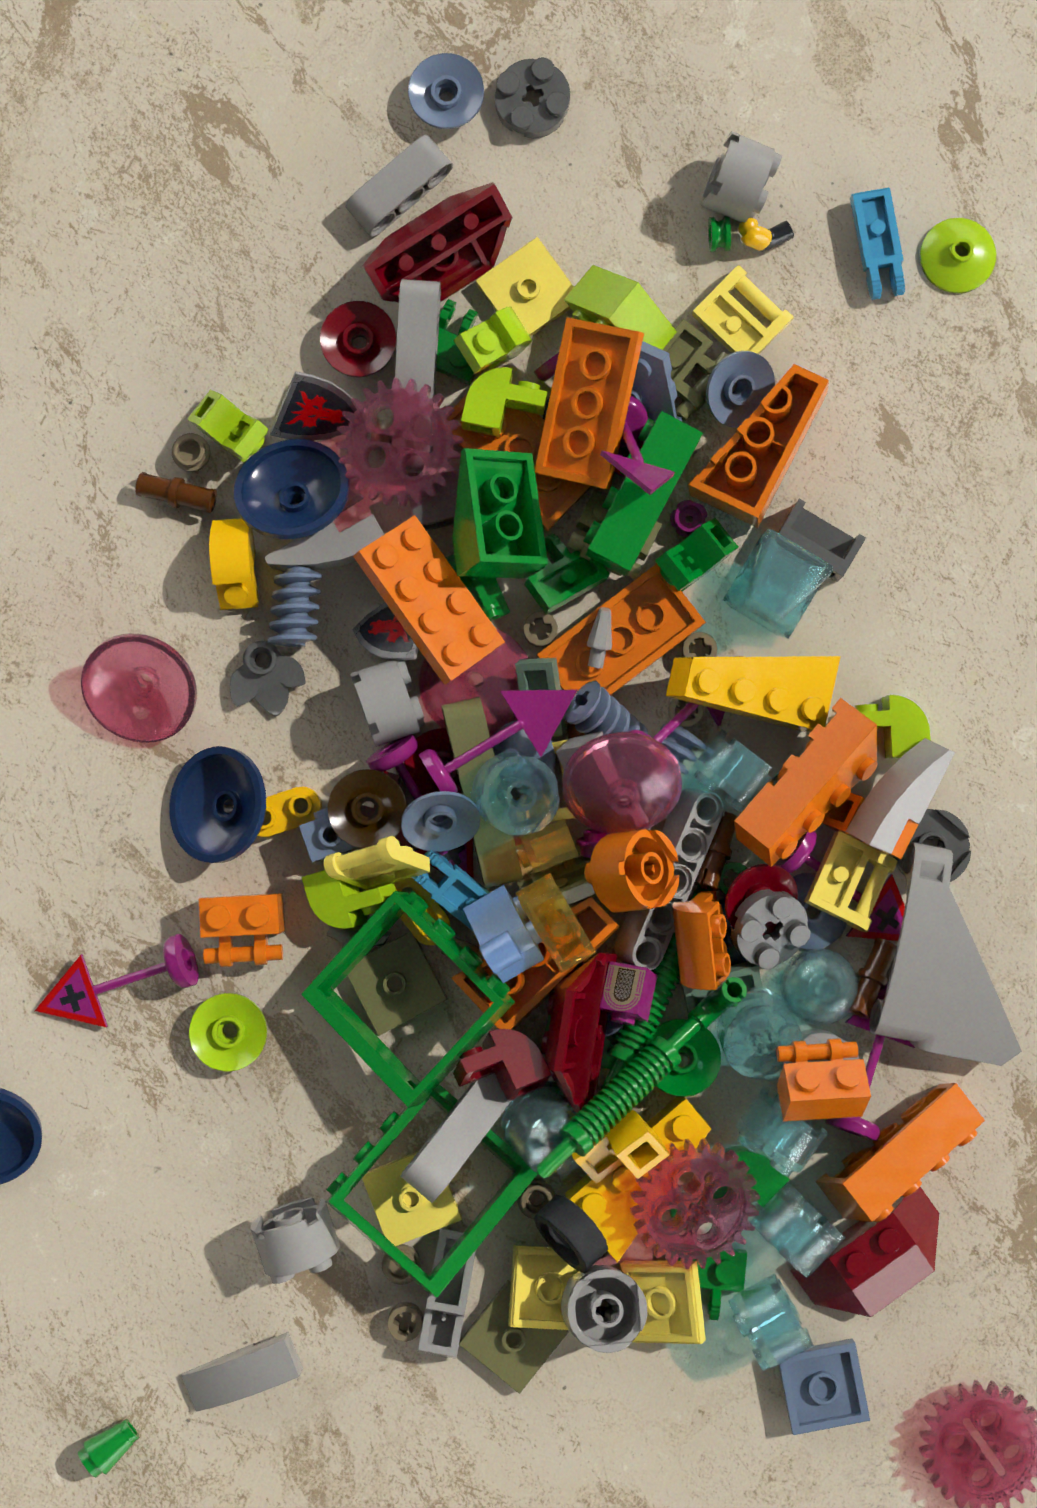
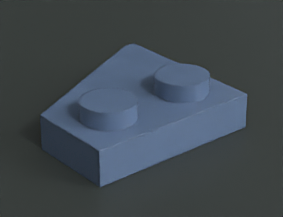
(654, 382)

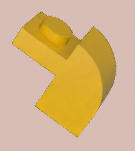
(232, 564)
(628, 1143)

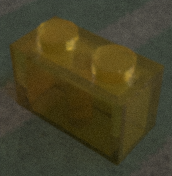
(547, 847)
(555, 922)

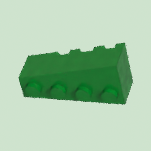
(631, 509)

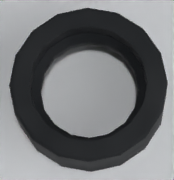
(571, 1233)

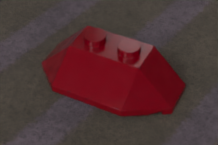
(444, 244)
(577, 1031)
(878, 1259)

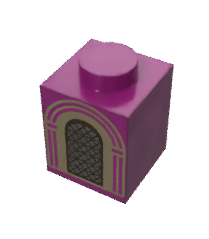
(628, 993)

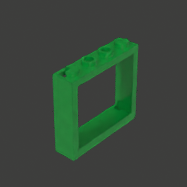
(362, 1038)
(477, 1230)

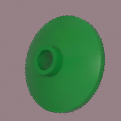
(703, 1064)

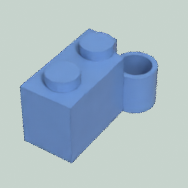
(503, 934)

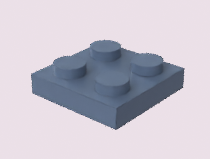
(824, 1388)

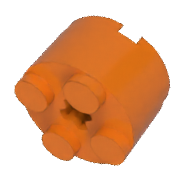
(633, 870)

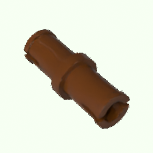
(176, 492)
(717, 854)
(873, 977)

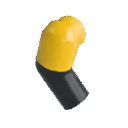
(762, 238)

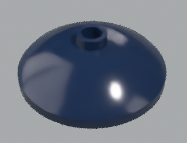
(287, 475)
(204, 801)
(18, 1136)

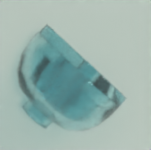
(819, 986)

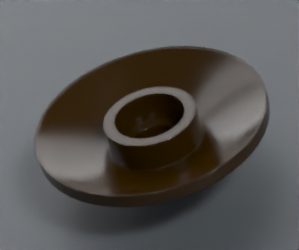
(352, 793)

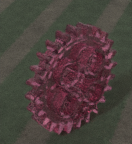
(407, 408)
(727, 1214)
(954, 1467)

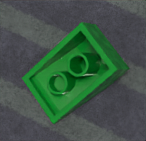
(498, 516)

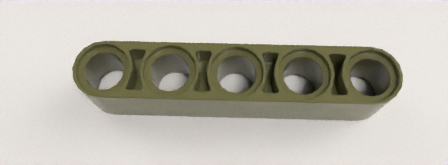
(494, 849)

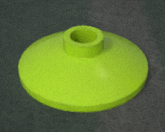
(948, 269)
(208, 1034)

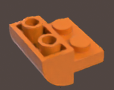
(700, 942)

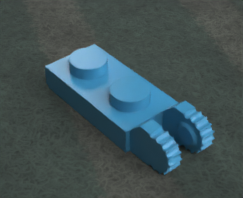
(878, 239)
(454, 890)

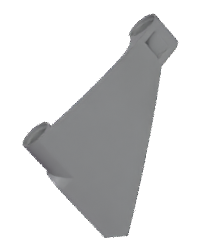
(938, 981)

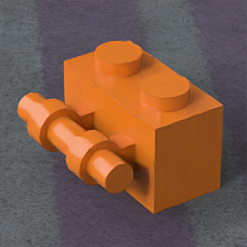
(238, 917)
(822, 1088)

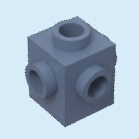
(317, 840)

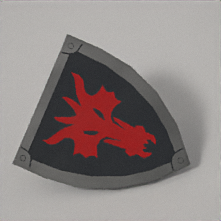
(312, 409)
(385, 636)

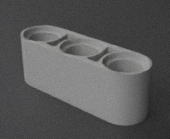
(399, 185)

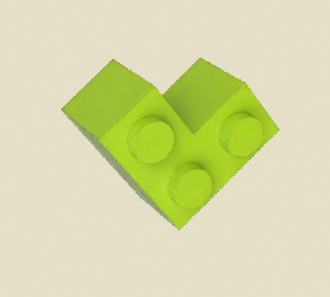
(620, 303)

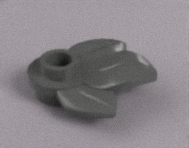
(266, 683)

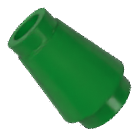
(107, 1448)

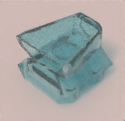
(777, 583)

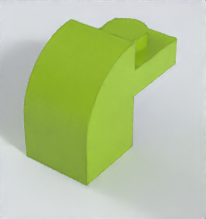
(493, 340)
(494, 393)
(228, 426)
(901, 721)
(342, 903)

